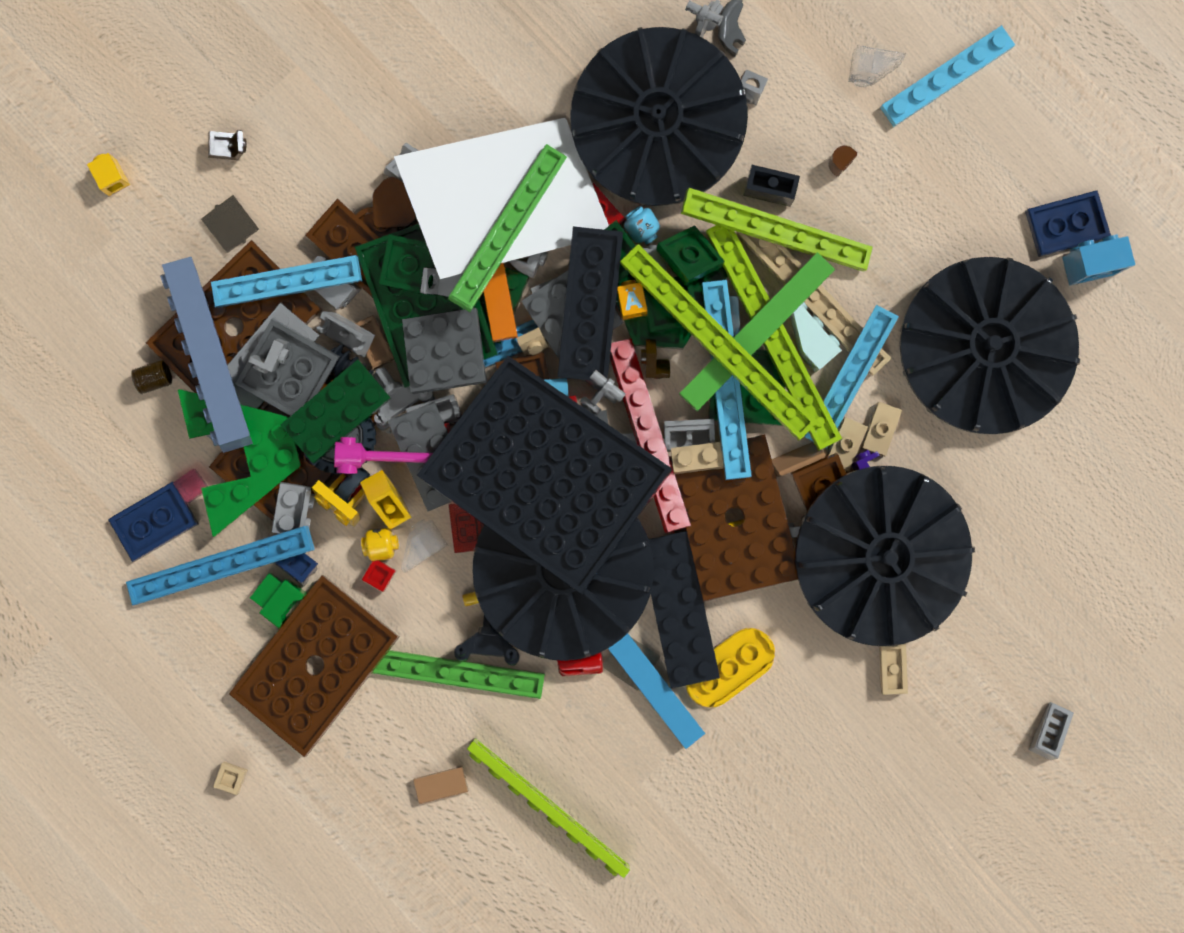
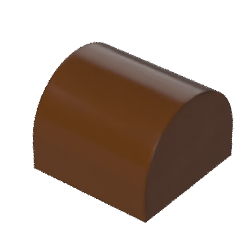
(841, 159)

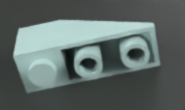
(812, 341)

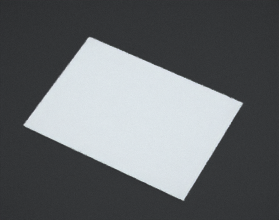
(468, 183)

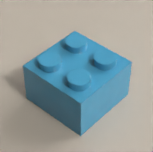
(1098, 260)

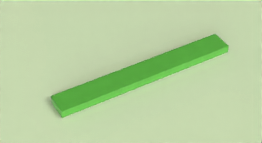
(507, 228)
(760, 328)
(461, 674)

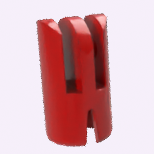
(583, 666)

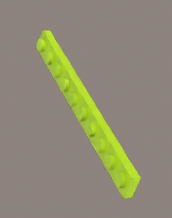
(718, 342)
(779, 343)

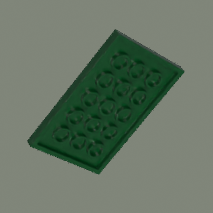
(400, 304)

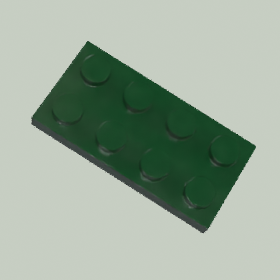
(336, 411)

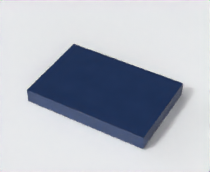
(1067, 223)
(153, 522)

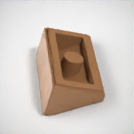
(797, 459)

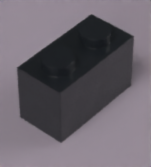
(771, 185)

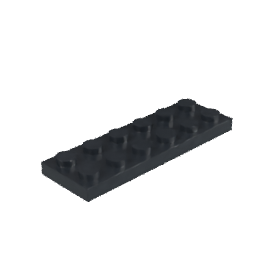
(590, 302)
(681, 613)

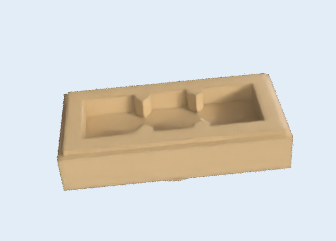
(881, 428)
(852, 436)

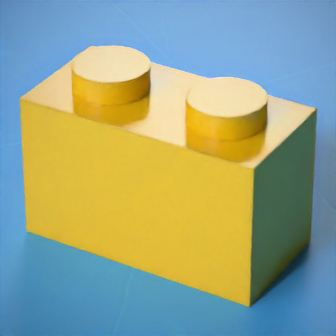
(385, 499)

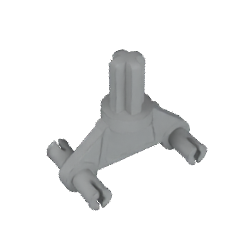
(706, 17)
(604, 388)
(401, 399)

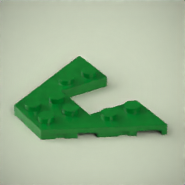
(269, 460)

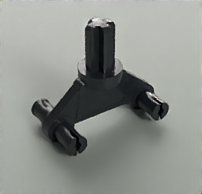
(487, 643)

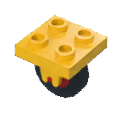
(342, 496)

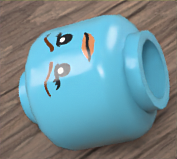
(642, 225)

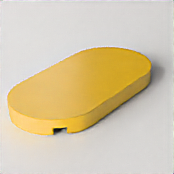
(740, 662)

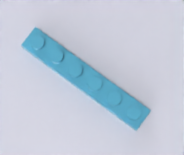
(947, 76)
(286, 281)
(858, 364)

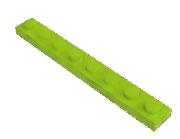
(776, 229)
(556, 815)

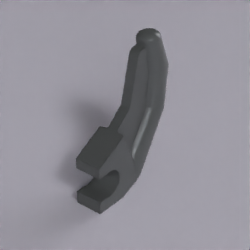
(729, 29)

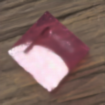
(190, 485)

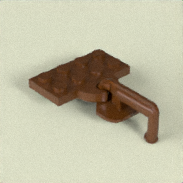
(342, 230)

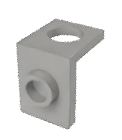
(753, 93)
(439, 286)

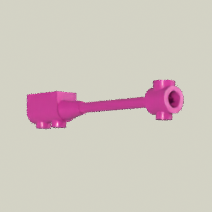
(352, 455)

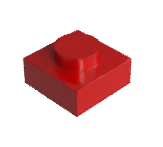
(379, 575)

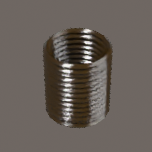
(151, 377)

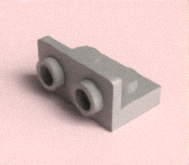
(292, 507)

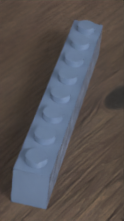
(207, 355)

